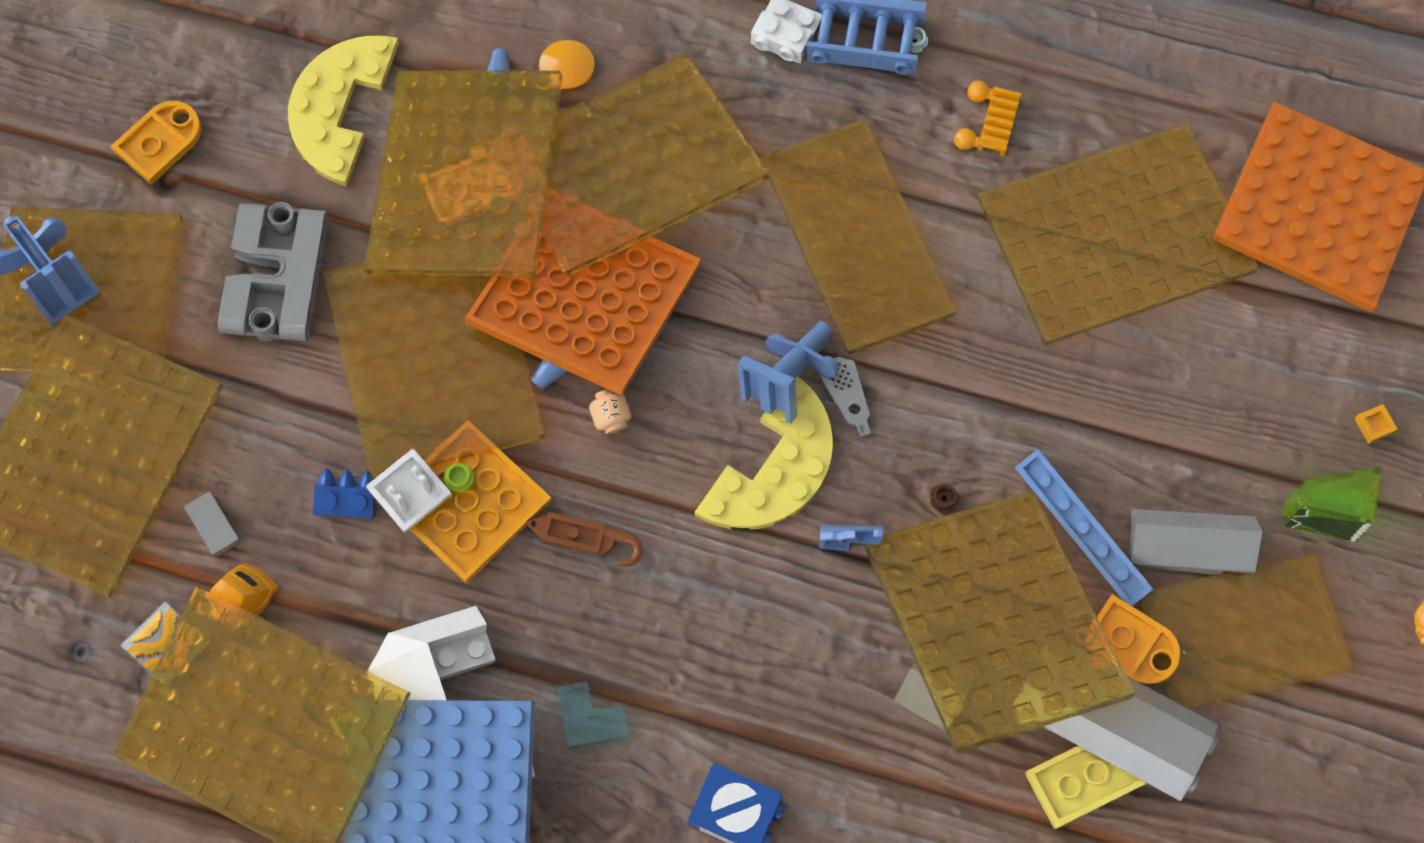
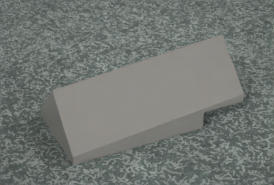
(1194, 541)

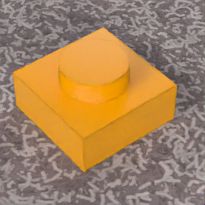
(1375, 424)

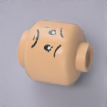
(610, 412)

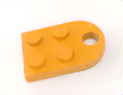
(158, 140)
(1137, 641)

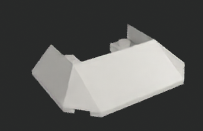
(433, 652)

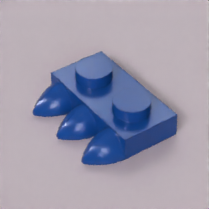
(343, 498)

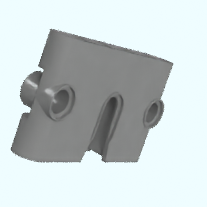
(288, 295)

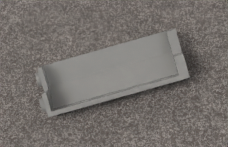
(1146, 738)

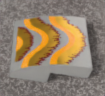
(151, 638)

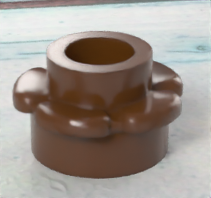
(947, 491)

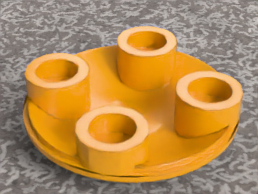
(573, 61)

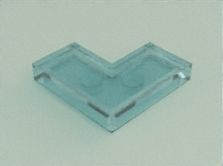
(588, 726)

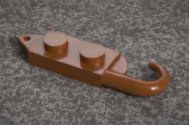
(583, 536)

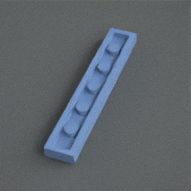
(1084, 528)

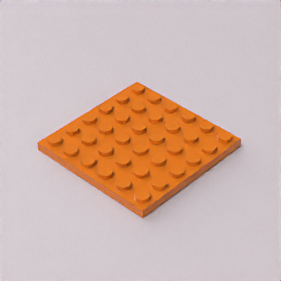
(1321, 206)
(594, 320)

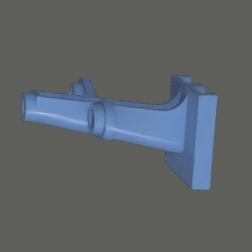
(58, 284)
(776, 385)

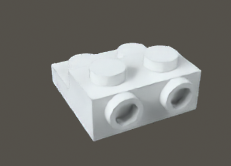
(785, 29)

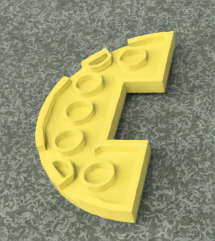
(322, 99)
(785, 480)

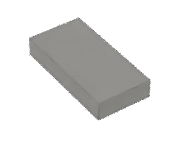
(212, 524)

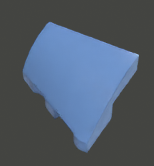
(840, 536)

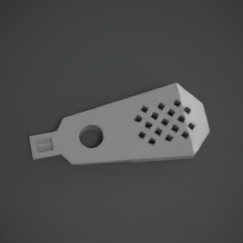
(849, 396)

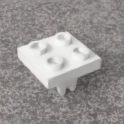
(408, 490)

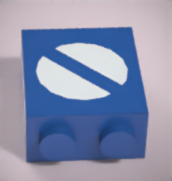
(735, 808)

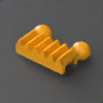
(997, 122)

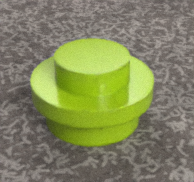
(458, 477)

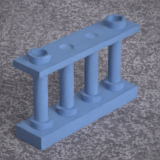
(883, 11)

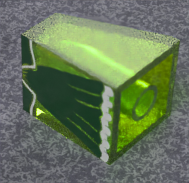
(1335, 504)

